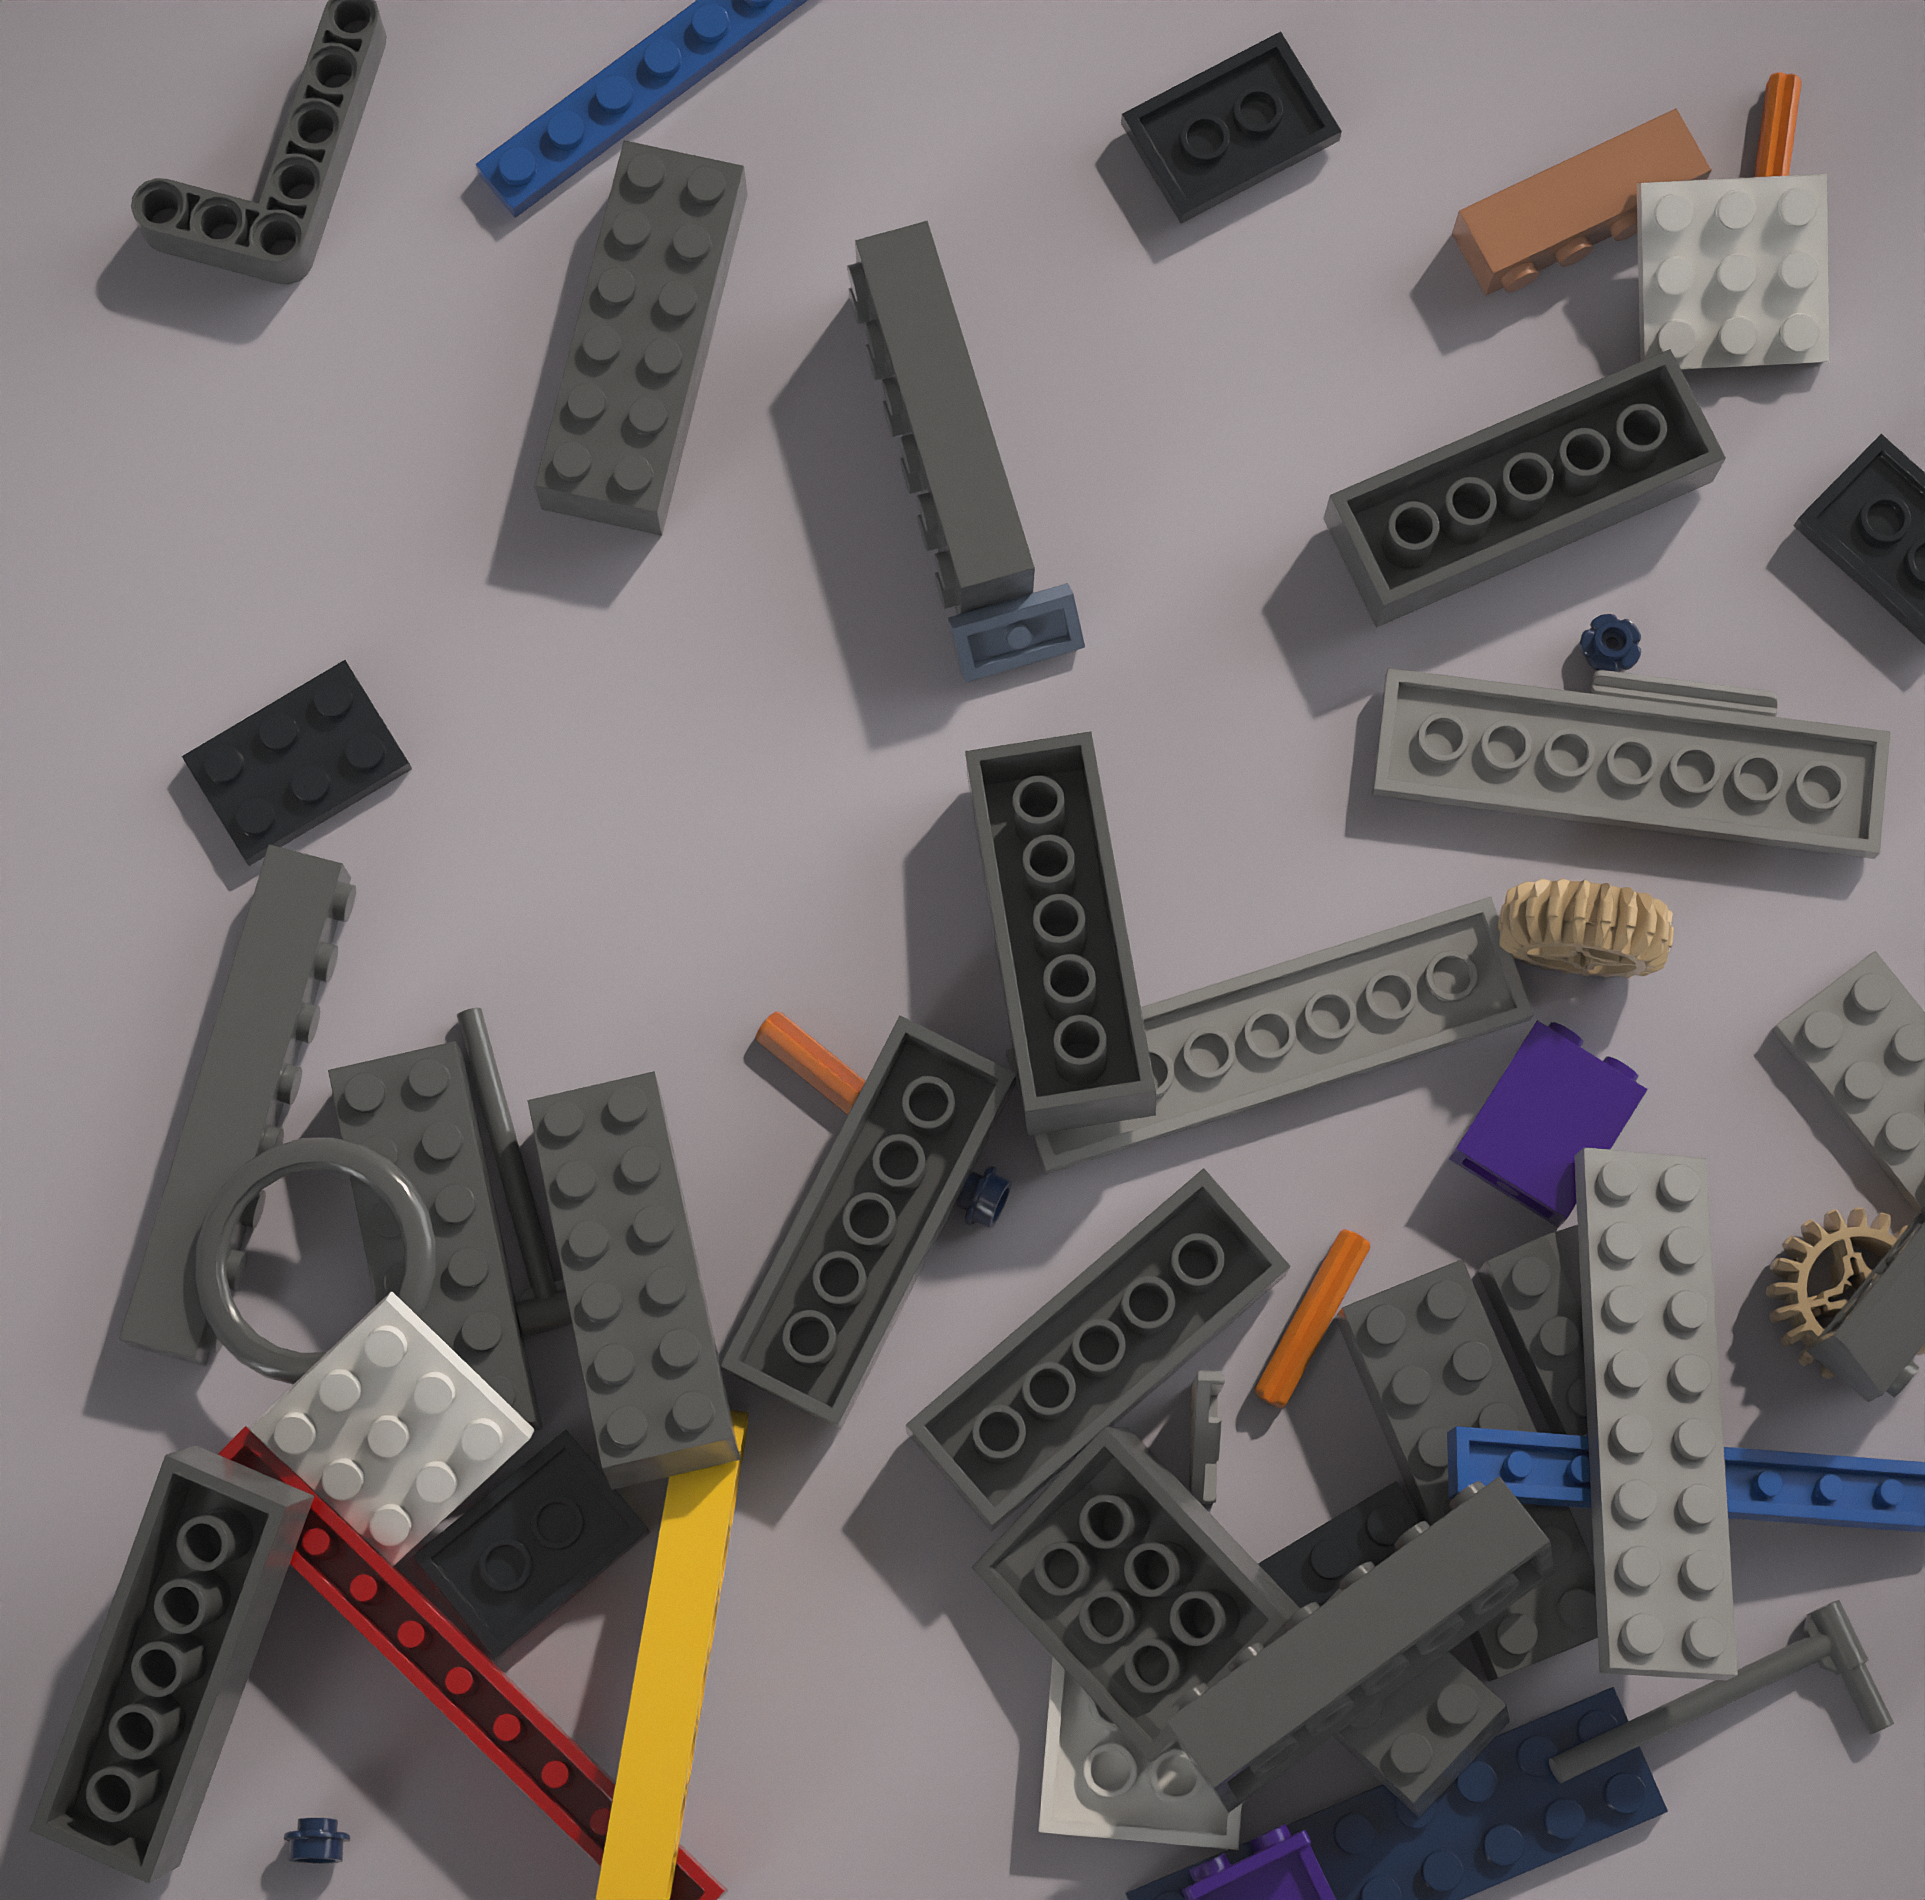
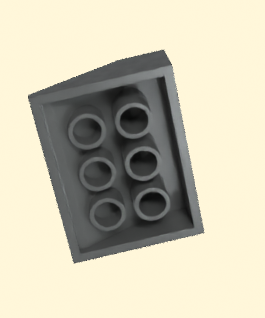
(1132, 1585)

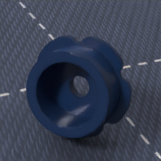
(1609, 627)
(984, 1197)
(316, 1841)

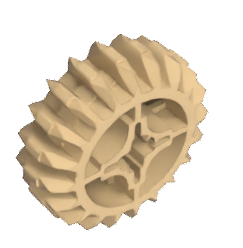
(1586, 928)
(1846, 1267)

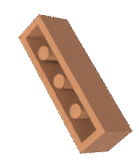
(1573, 204)

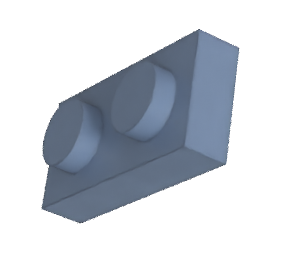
(1016, 632)

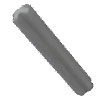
(1684, 692)

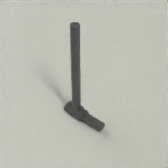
(546, 1302)
(1828, 1641)

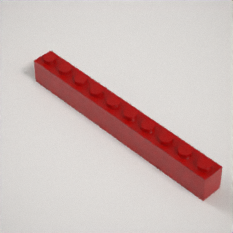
(457, 1674)

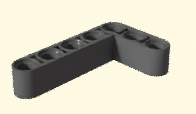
(294, 164)

